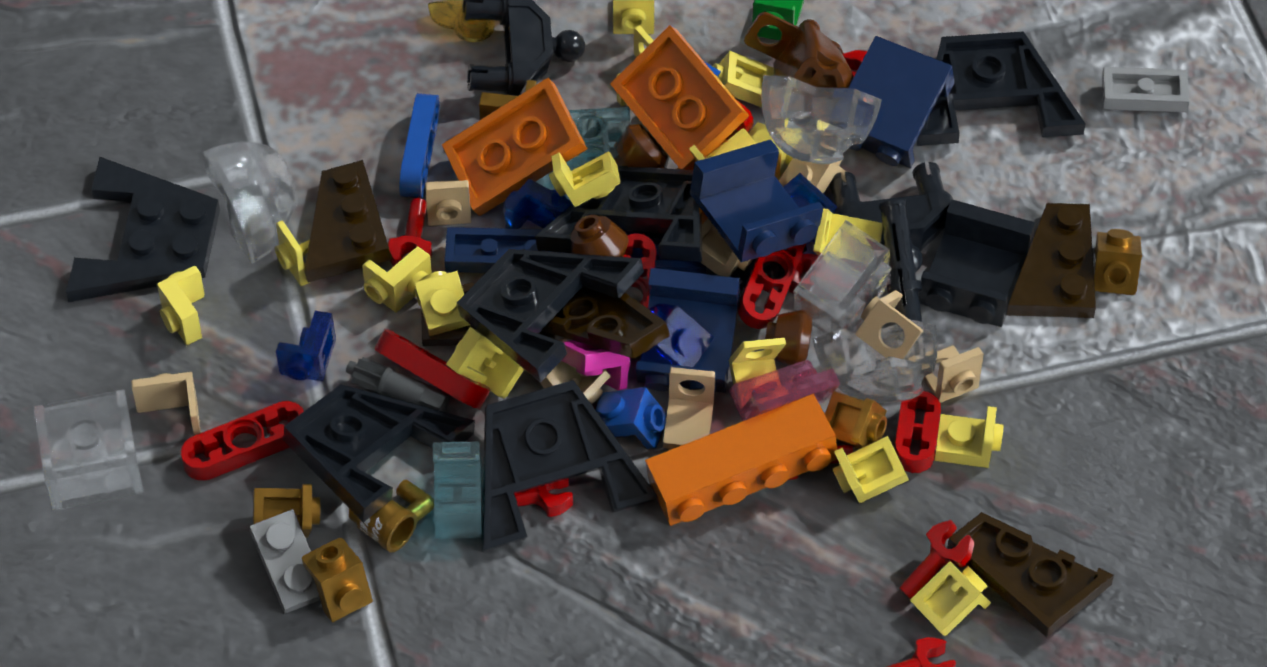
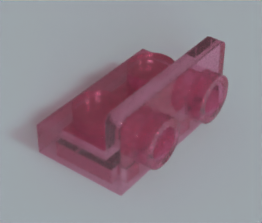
(782, 387)

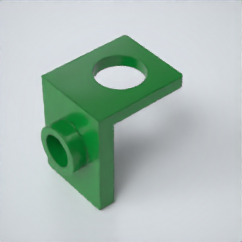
(785, 9)

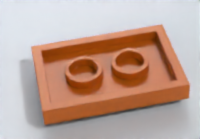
(679, 98)
(514, 145)

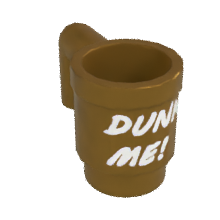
(393, 523)

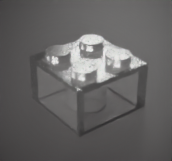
(843, 280)
(88, 450)

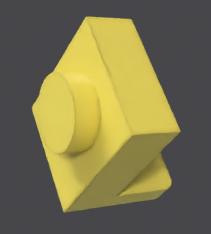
(586, 182)
(397, 285)
(176, 299)
(438, 301)
(485, 363)
(869, 470)

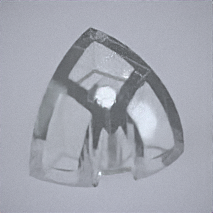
(816, 121)
(256, 193)
(869, 374)

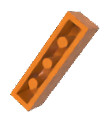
(742, 460)

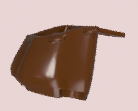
(802, 52)

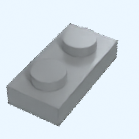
(1145, 89)
(281, 551)

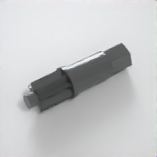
(395, 385)

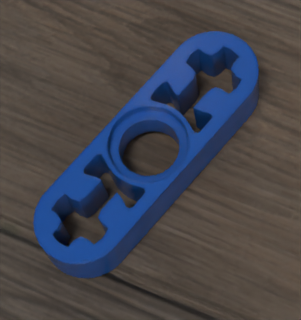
(419, 146)

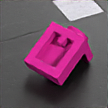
(592, 361)

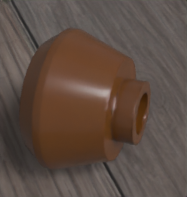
(639, 149)
(598, 237)
(796, 330)

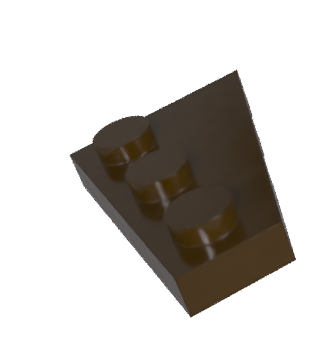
(345, 224)
(1058, 266)
(609, 323)
(1031, 578)

